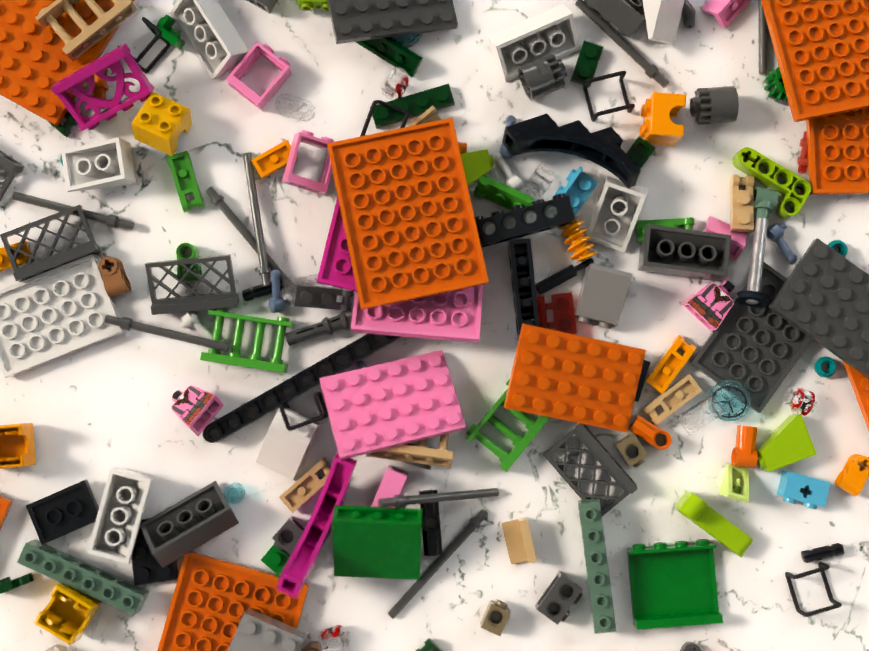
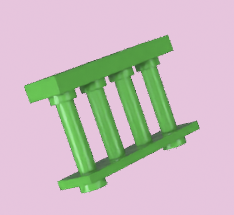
(255, 360)
(520, 442)

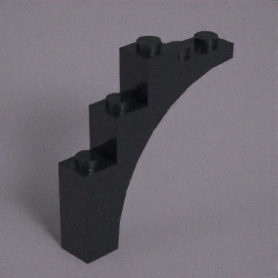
(574, 139)

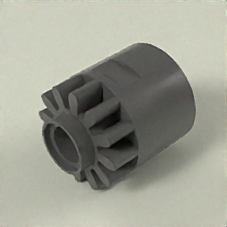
(542, 76)
(715, 105)

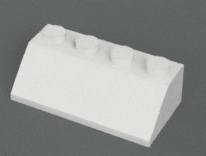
(210, 35)
(534, 38)
(119, 515)

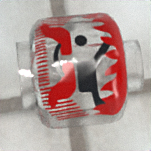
(394, 83)
(800, 401)
(334, 639)

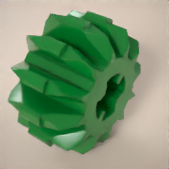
(775, 86)

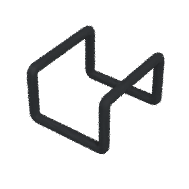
(153, 28)
(629, 107)
(407, 114)
(316, 395)
(822, 567)

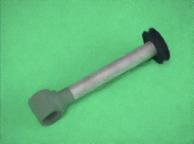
(764, 203)

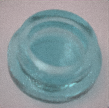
(234, 493)

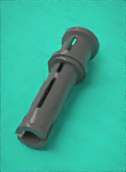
(327, 327)

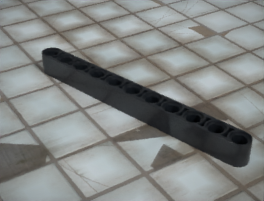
(298, 388)

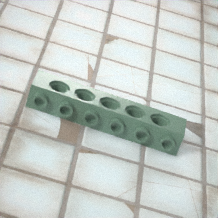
(597, 566)
(83, 577)

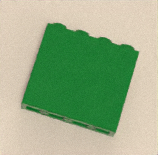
(377, 542)
(673, 584)

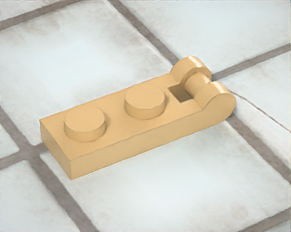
(741, 204)
(672, 399)
(305, 486)

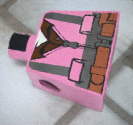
(711, 304)
(196, 407)

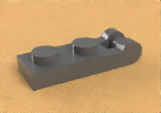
(321, 297)

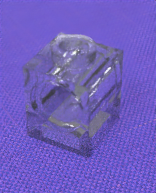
(540, 181)

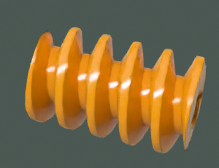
(577, 241)

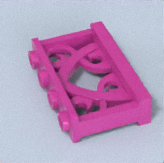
(112, 61)

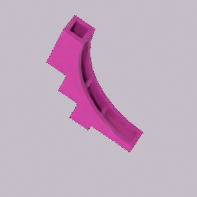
(318, 528)

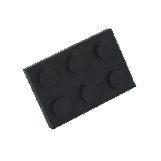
(63, 511)
(146, 567)

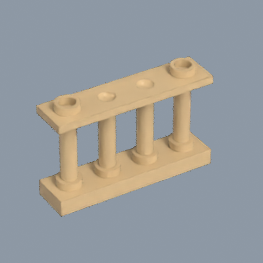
(91, 33)
(419, 454)

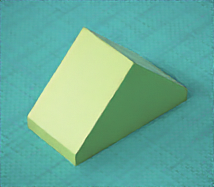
(735, 483)

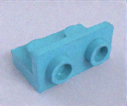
(578, 188)

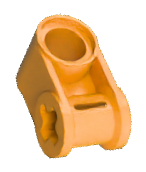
(853, 477)

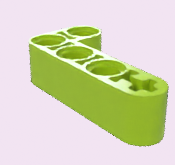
(769, 179)
(713, 523)

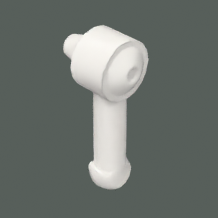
(512, 180)
(192, 319)

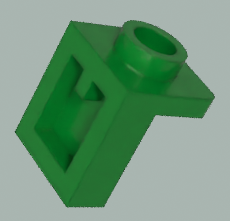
(165, 25)
(276, 560)

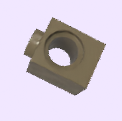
(622, 446)
(490, 625)

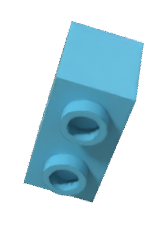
(815, 494)

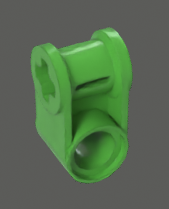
(180, 255)

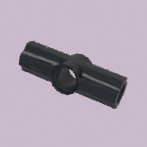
(431, 536)

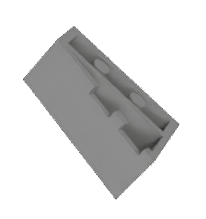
(264, 633)

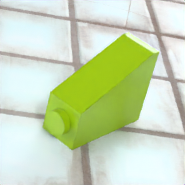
(476, 165)
(786, 445)

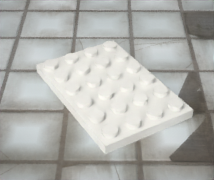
(53, 315)

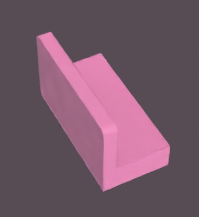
(724, 10)
(738, 239)

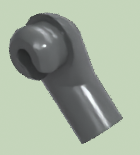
(689, 12)

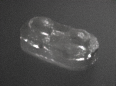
(294, 107)

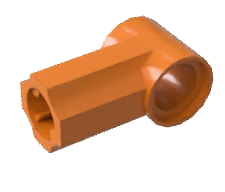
(648, 432)
(744, 452)

